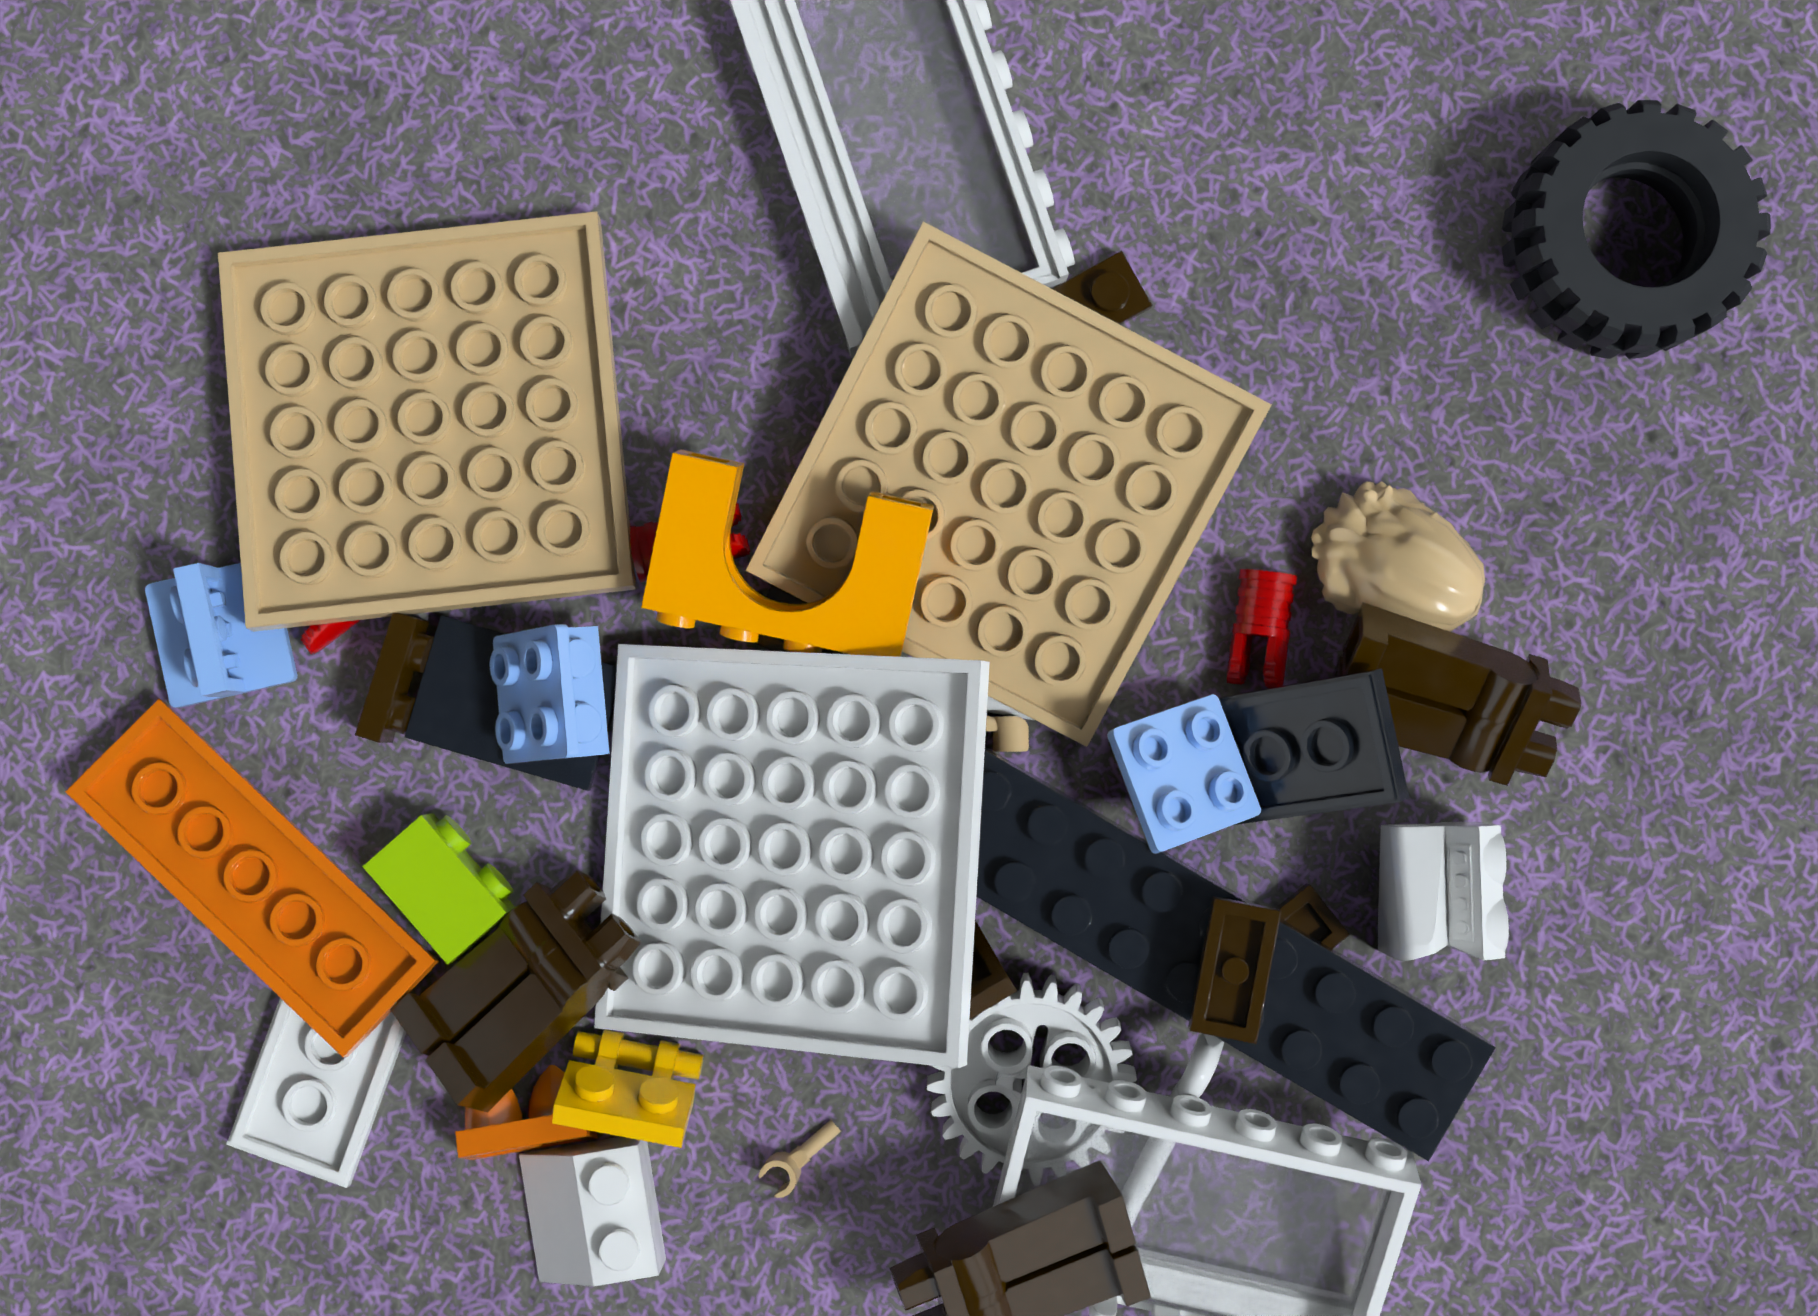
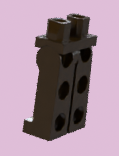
(1462, 694)
(518, 991)
(1030, 1254)

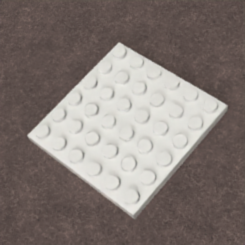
(796, 849)

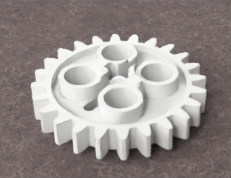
(1003, 1071)

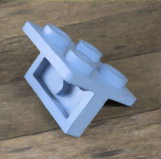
(205, 637)
(549, 694)
(1184, 773)

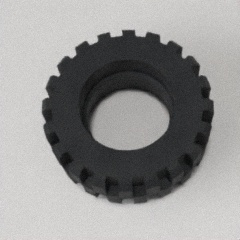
(1697, 178)

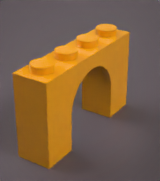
(698, 580)

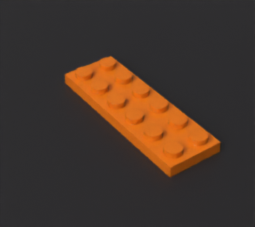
(252, 877)

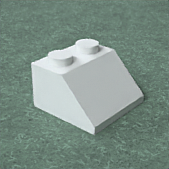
(593, 1212)

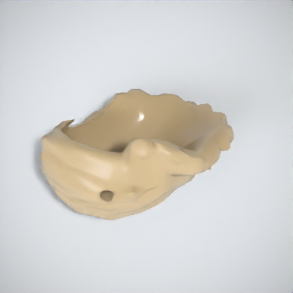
(1397, 557)

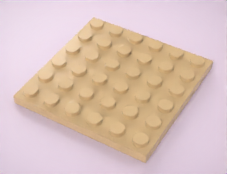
(424, 422)
(1057, 472)

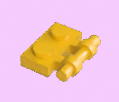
(625, 1101)

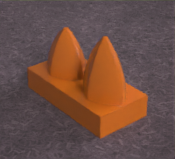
(504, 1131)

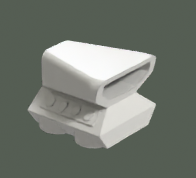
(1442, 890)

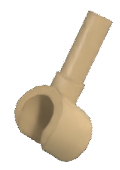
(1009, 733)
(800, 1156)

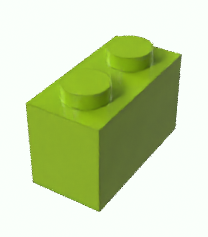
(441, 885)

